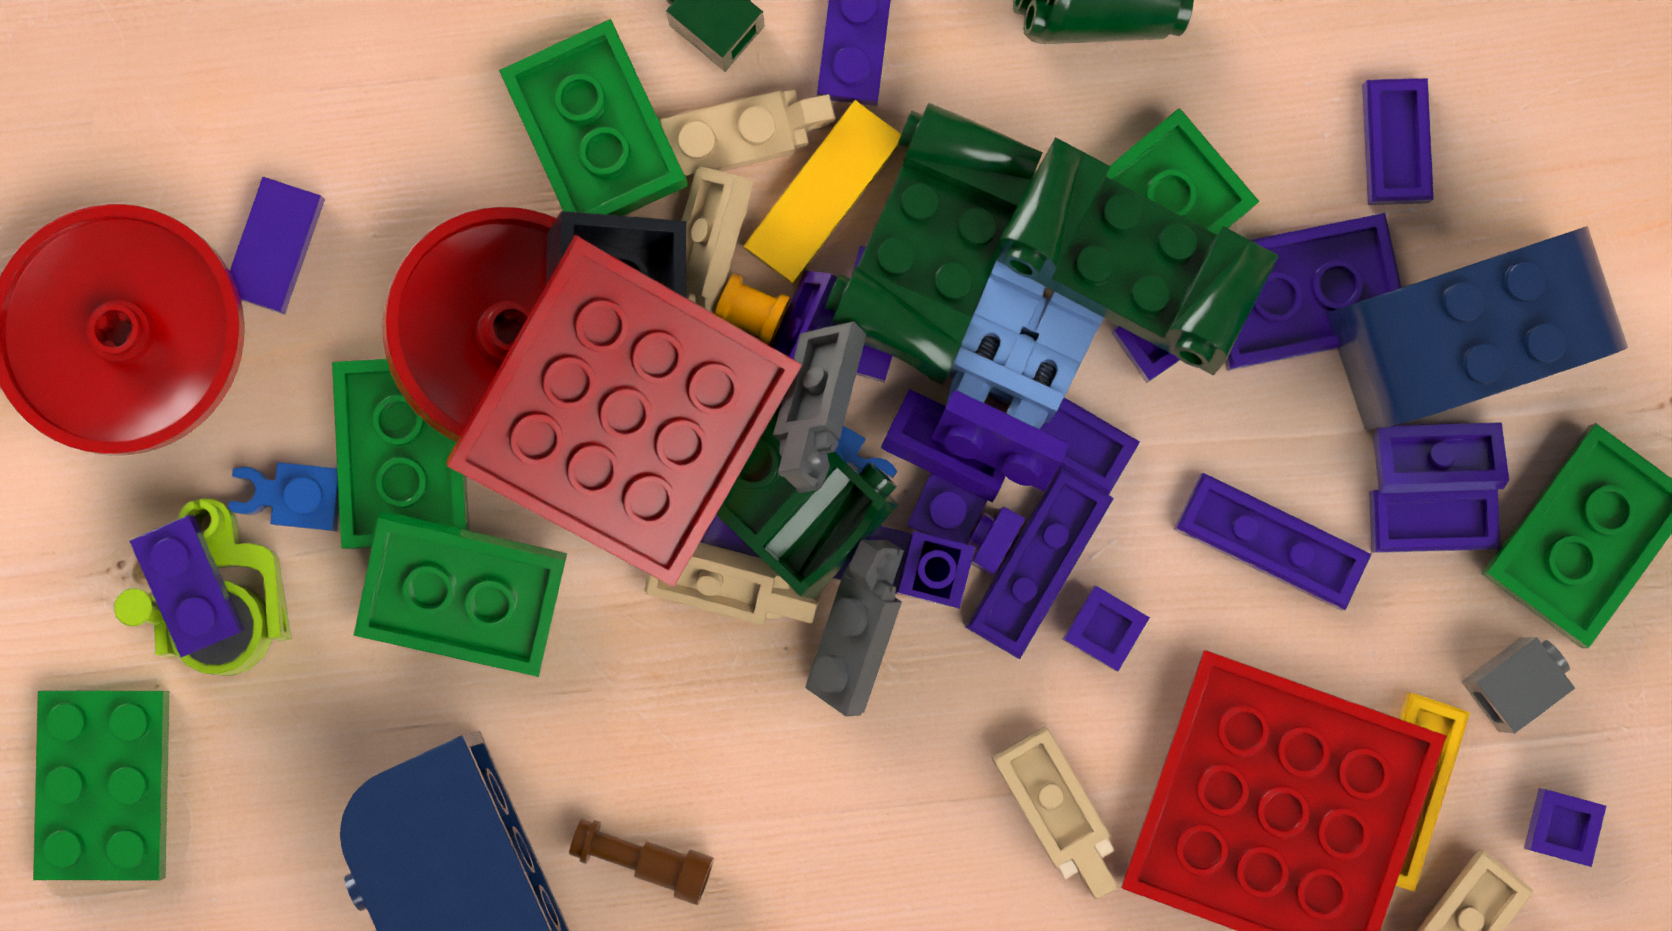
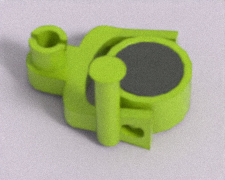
(260, 620)

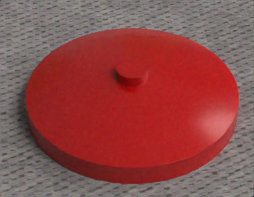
(462, 308)
(118, 330)

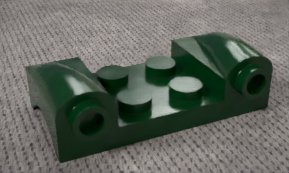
(935, 239)
(1134, 259)
(810, 532)

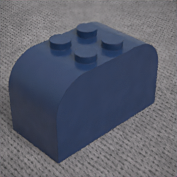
(1477, 330)
(444, 848)

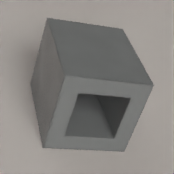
(1520, 683)

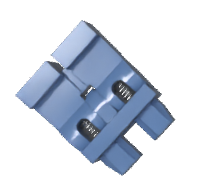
(1057, 346)

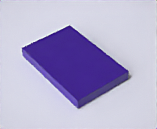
(1314, 275)

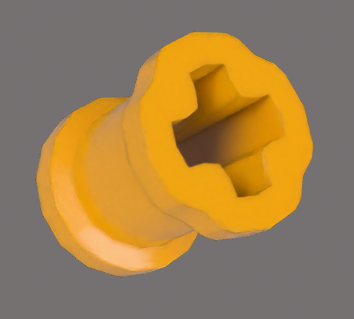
(752, 309)

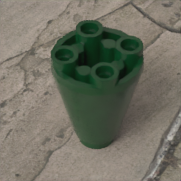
(1102, 19)

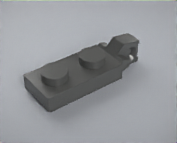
(817, 403)
(857, 629)

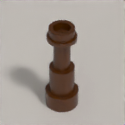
(651, 863)

